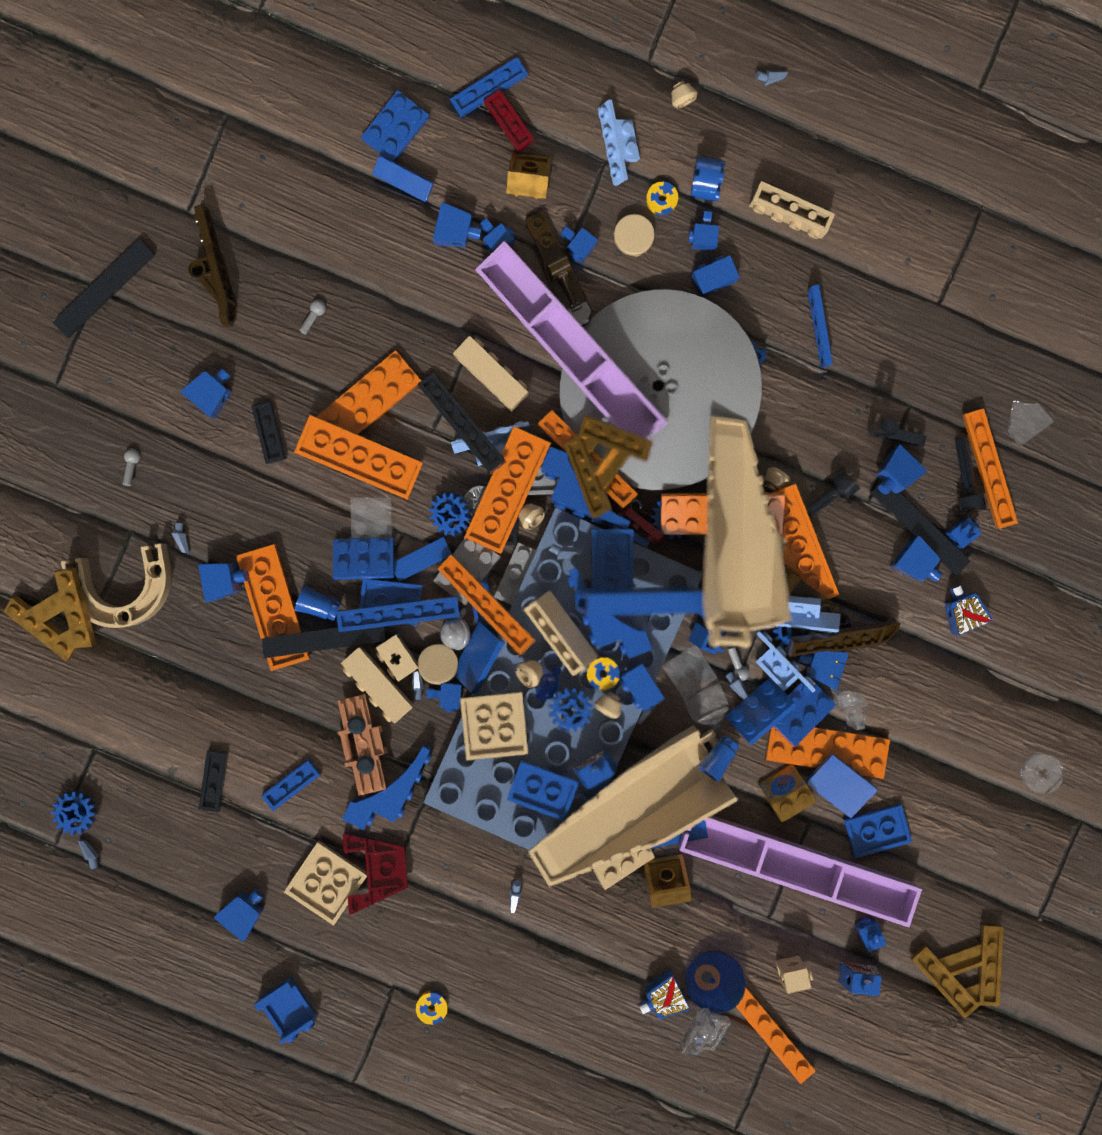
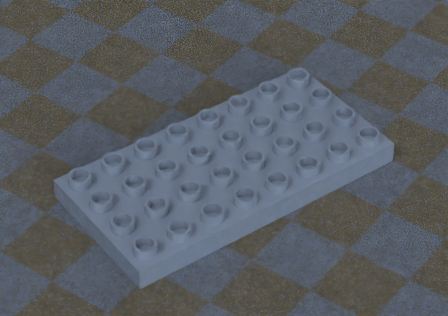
(480, 787)

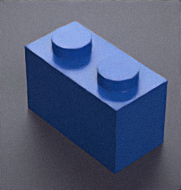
(714, 276)
(641, 686)

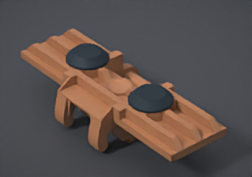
(368, 742)

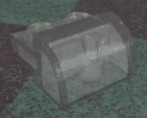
(850, 704)
(704, 1032)

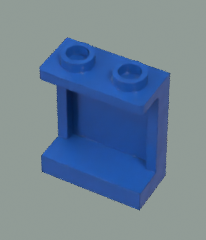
(287, 1010)

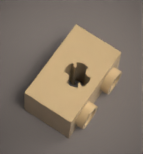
(407, 661)
(794, 974)

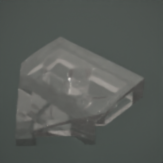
(1027, 421)
(708, 706)

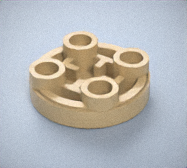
(634, 235)
(438, 664)

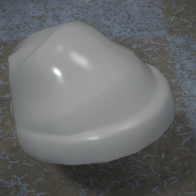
(456, 632)

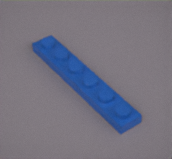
(398, 614)

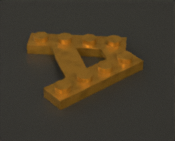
(594, 479)
(67, 599)
(984, 955)

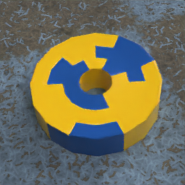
(662, 207)
(609, 680)
(431, 998)

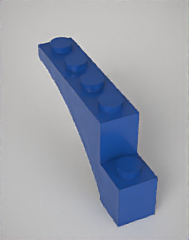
(568, 492)
(608, 629)
(390, 801)

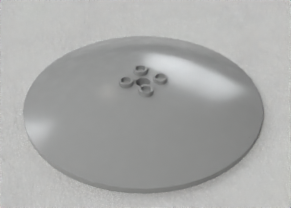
(704, 370)

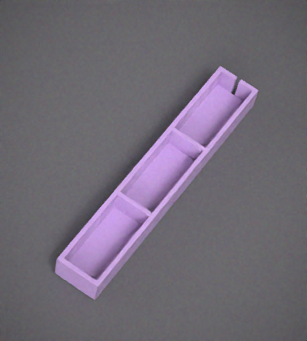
(569, 343)
(805, 870)

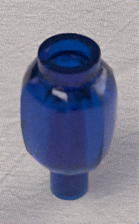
(548, 685)

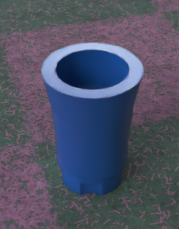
(317, 604)
(718, 758)

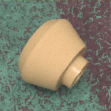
(683, 95)
(776, 479)
(531, 516)
(529, 673)
(609, 705)

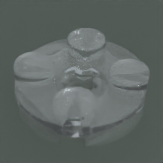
(1053, 773)

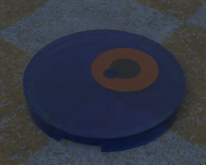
(715, 981)

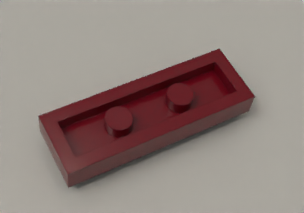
(508, 121)
(639, 523)

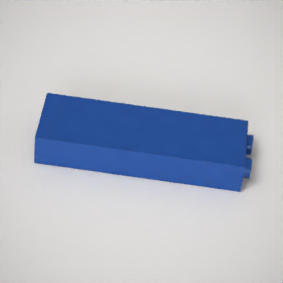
(639, 600)

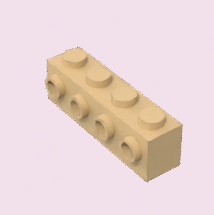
(791, 210)
(490, 373)
(561, 633)
(377, 684)

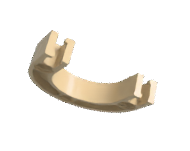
(144, 607)

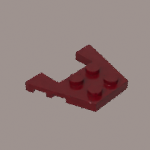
(385, 870)

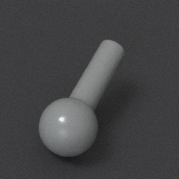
(317, 309)
(132, 457)
(739, 671)

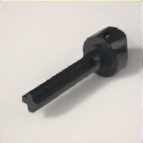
(841, 486)
(971, 499)

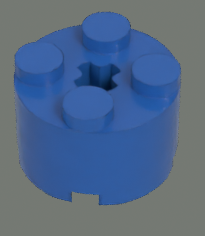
(707, 178)

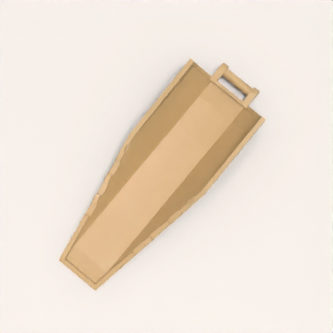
(743, 548)
(636, 810)

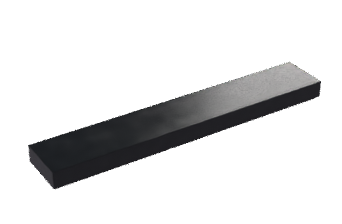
(103, 288)
(461, 423)
(918, 525)
(319, 640)

